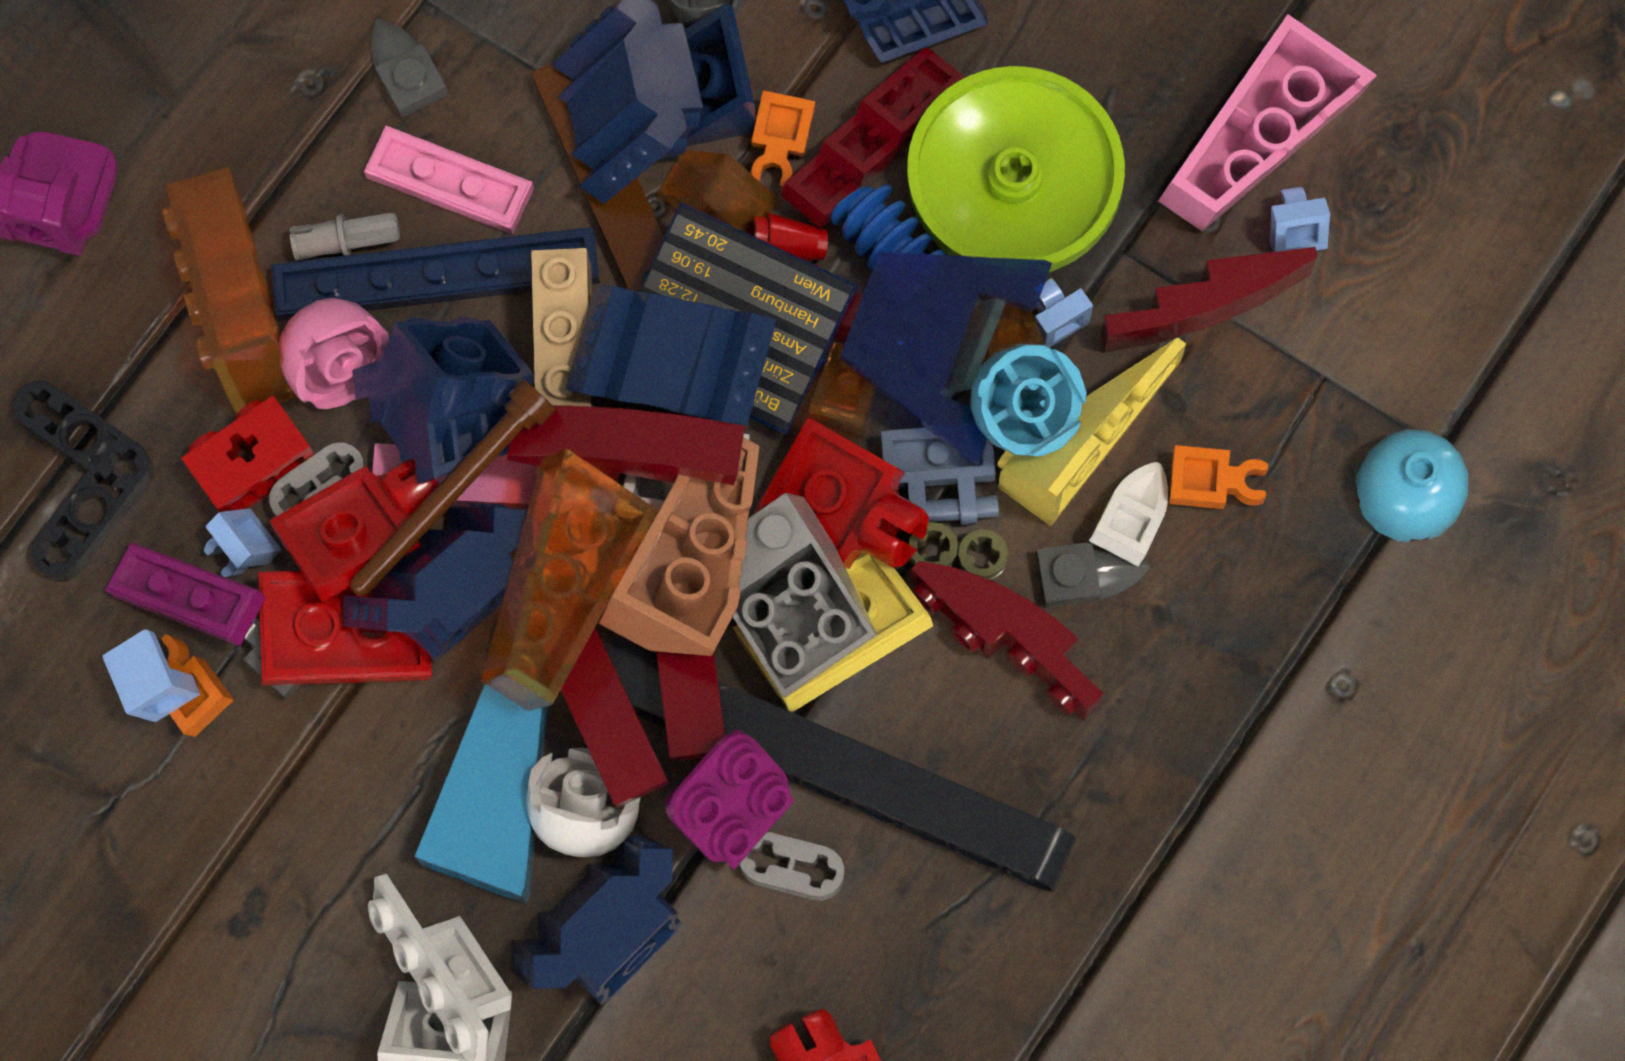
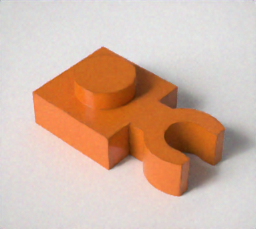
(781, 130)
(1204, 478)
(214, 697)

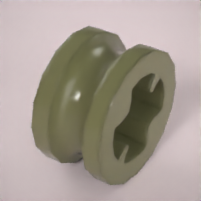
(946, 536)
(998, 550)

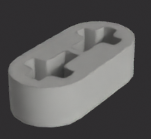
(312, 473)
(789, 880)

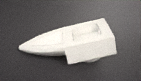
(1133, 514)

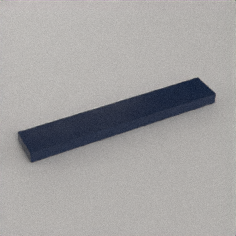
(423, 273)

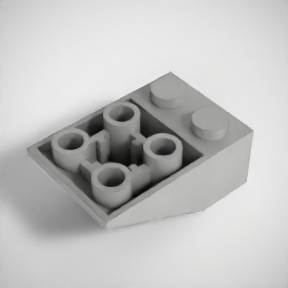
(797, 596)

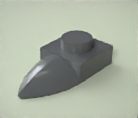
(405, 69)
(1084, 574)

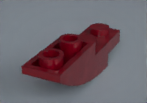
(993, 615)

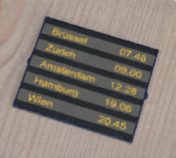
(736, 271)

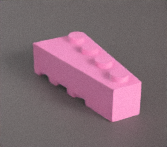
(1275, 110)

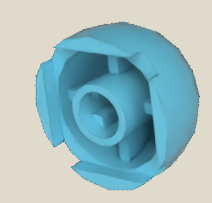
(1028, 399)
(1412, 485)

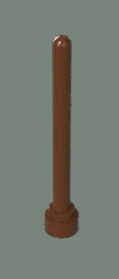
(524, 410)

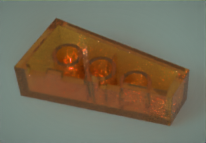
(227, 288)
(563, 575)

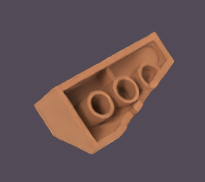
(688, 566)

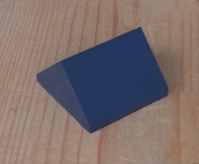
(720, 77)

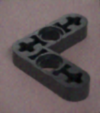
(97, 461)

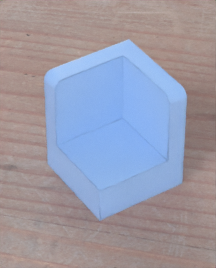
(145, 680)

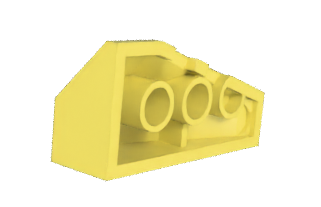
(1052, 480)

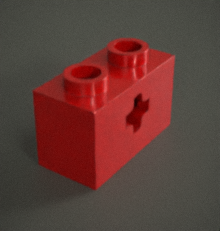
(226, 476)

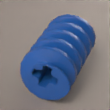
(877, 226)

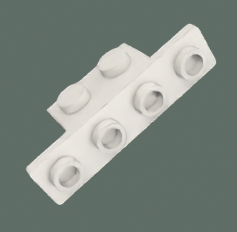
(448, 968)

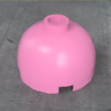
(324, 347)

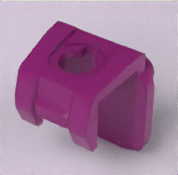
(55, 191)
(730, 799)

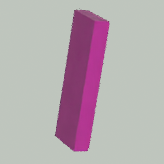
(185, 593)

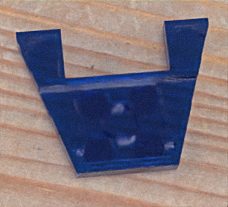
(915, 324)

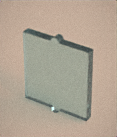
(974, 345)

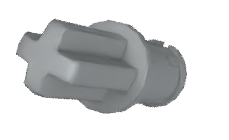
(343, 235)

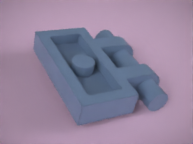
(934, 462)

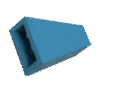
(481, 815)

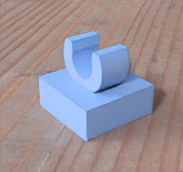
(1299, 222)
(1061, 315)
(242, 540)

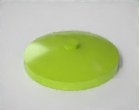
(1016, 167)

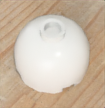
(573, 807)

